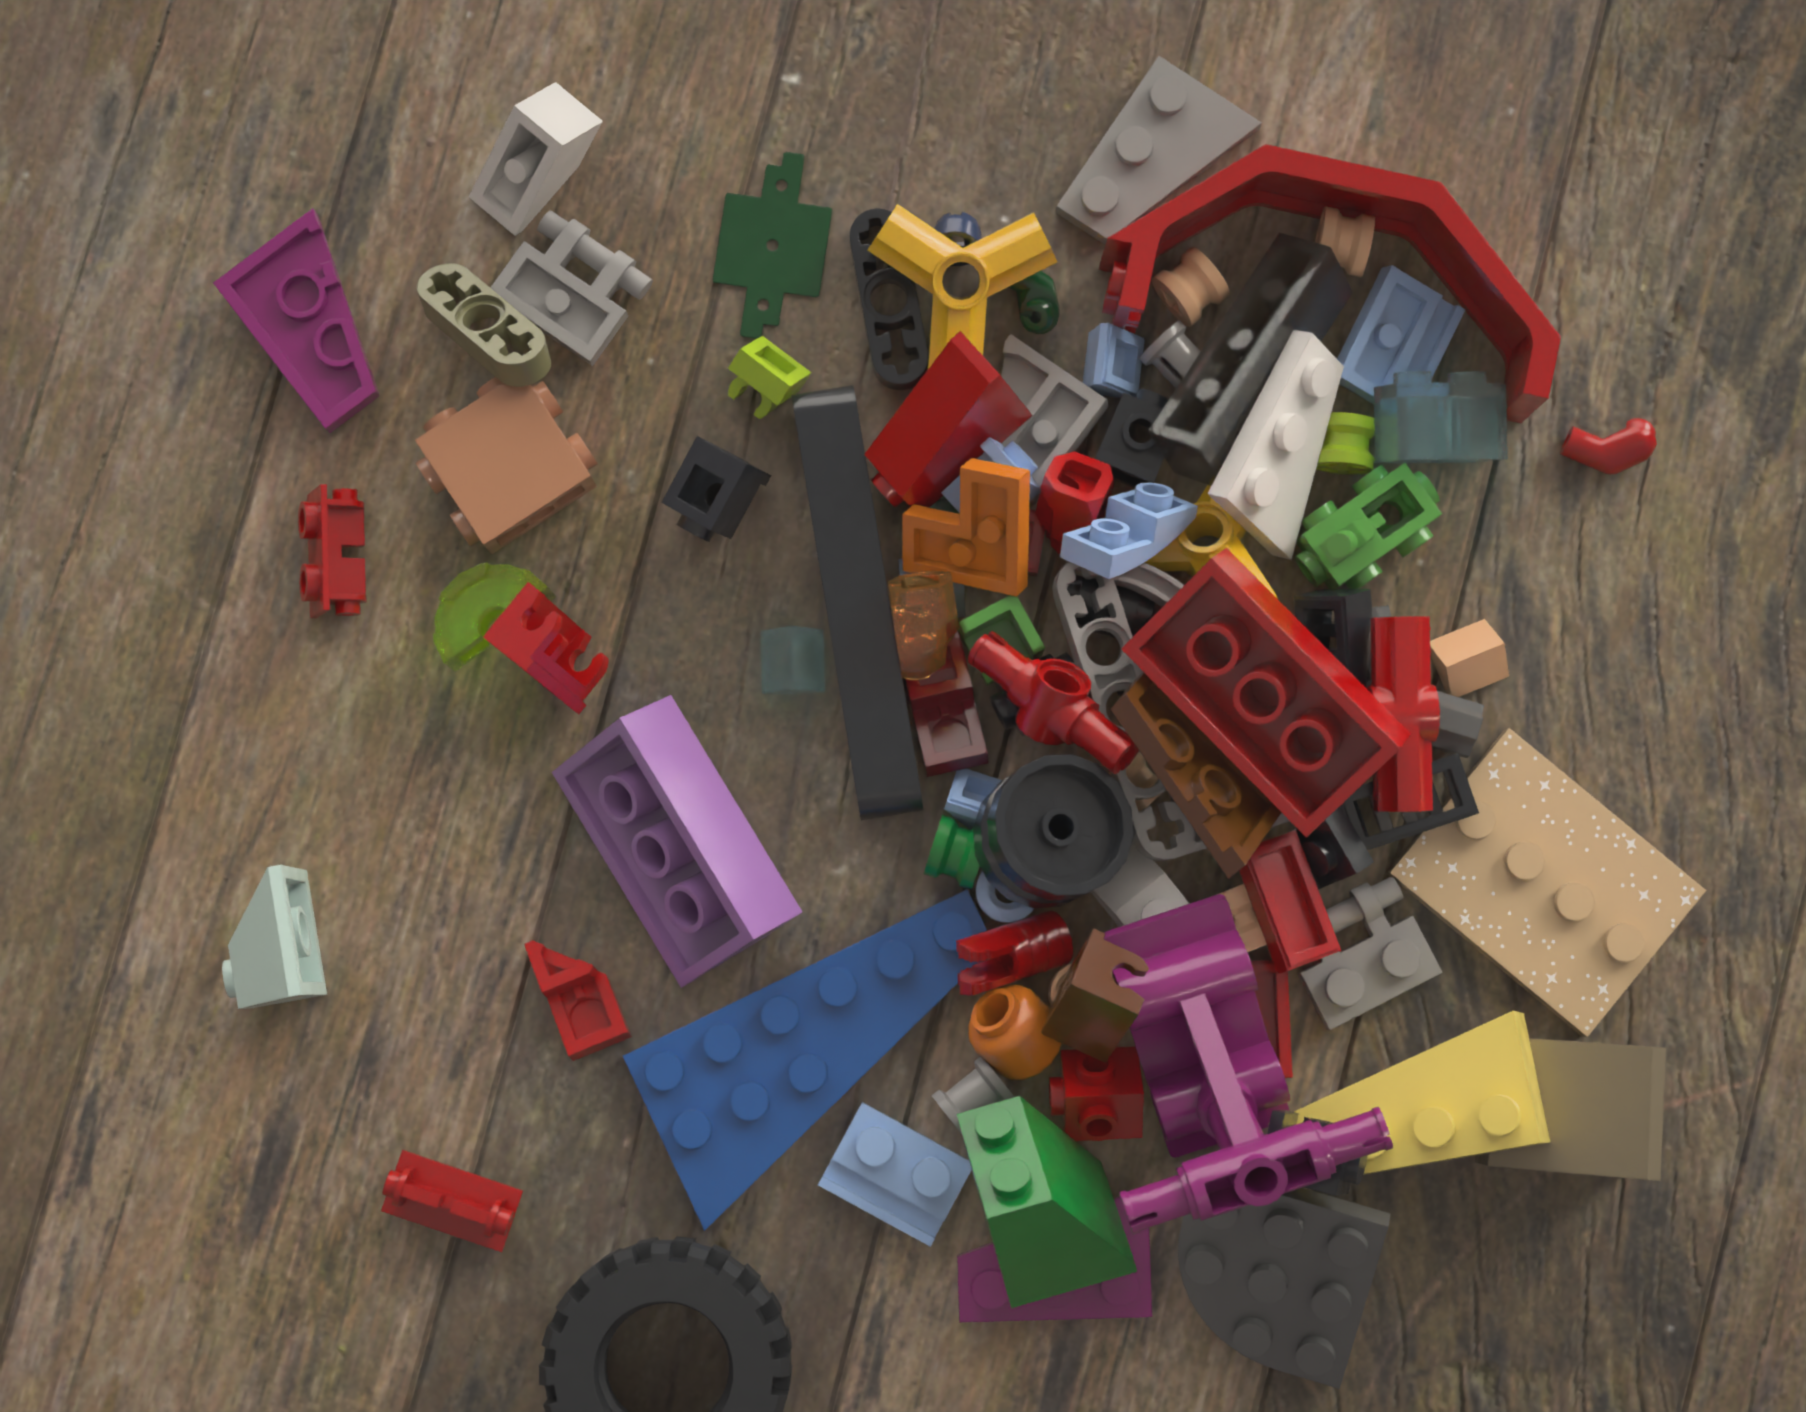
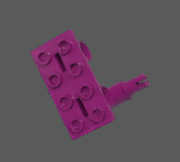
(1219, 1074)

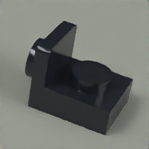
(1334, 850)

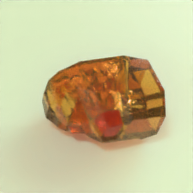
(923, 620)

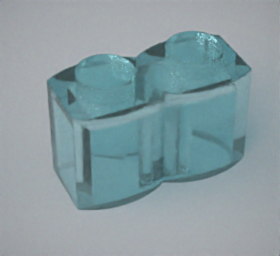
(1440, 420)

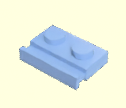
(1396, 331)
(896, 1174)

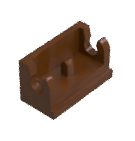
(1089, 1006)

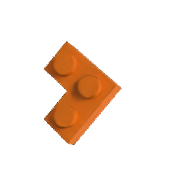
(985, 541)

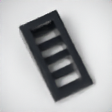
(1351, 624)
(1459, 791)

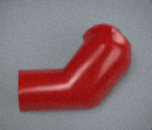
(1614, 452)

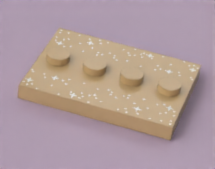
(1548, 884)

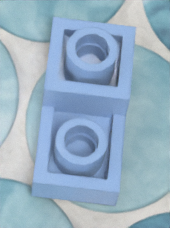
(1133, 531)

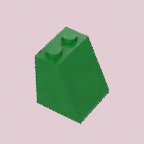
(1042, 1203)

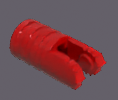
(1014, 952)

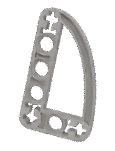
(1118, 677)

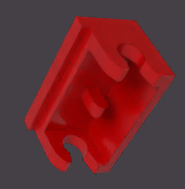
(546, 646)

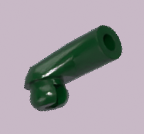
(1037, 303)

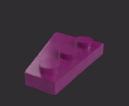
(303, 321)
(985, 1299)

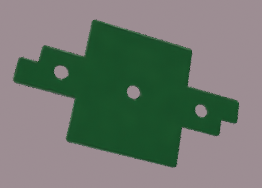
(743, 250)

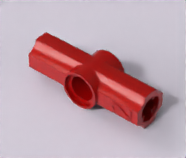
(1405, 689)

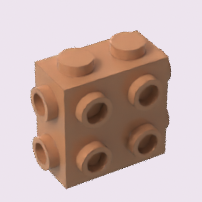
(504, 462)

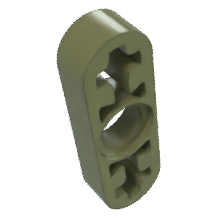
(488, 346)

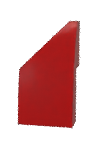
(579, 1000)

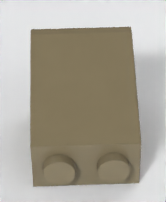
(1599, 1111)

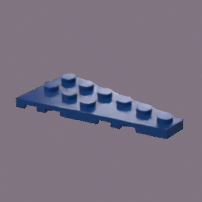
(768, 1066)

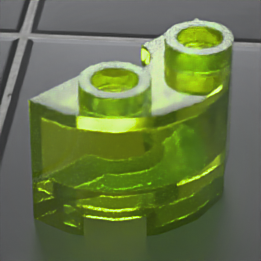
(472, 605)

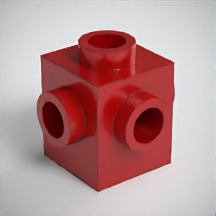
(1099, 1097)

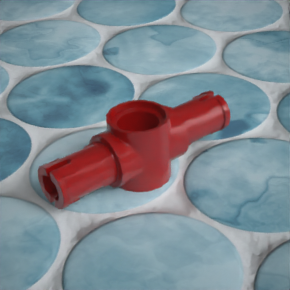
(1053, 702)

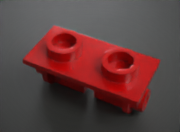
(329, 527)
(451, 1200)

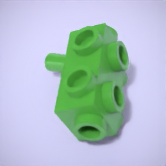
(1349, 540)

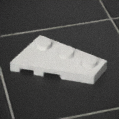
(1279, 446)

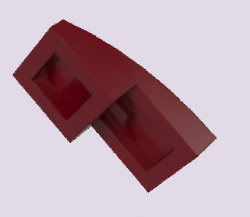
(948, 716)

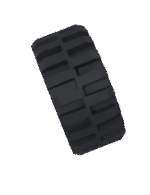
(659, 1274)

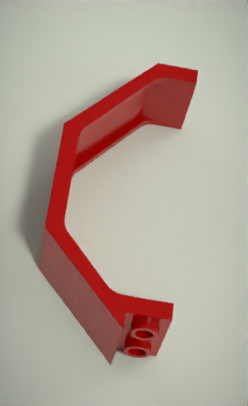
(1402, 205)

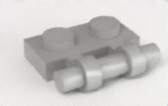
(561, 303)
(1373, 968)

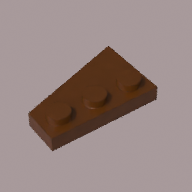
(1202, 781)

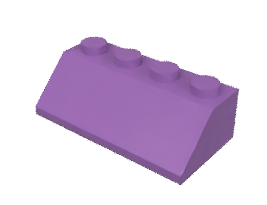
(675, 840)

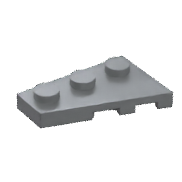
(1152, 149)

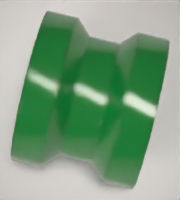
(953, 853)

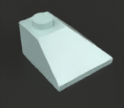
(276, 944)

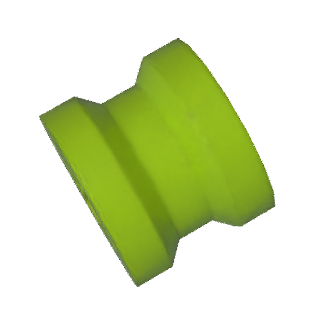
(1347, 444)

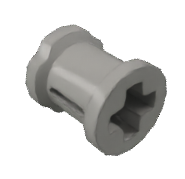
(1171, 353)
(973, 1091)

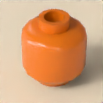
(1008, 1033)

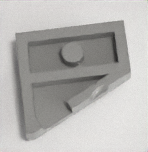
(1060, 406)

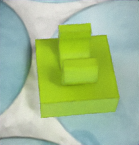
(768, 372)

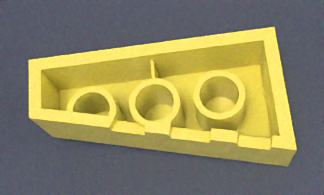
(1451, 1099)

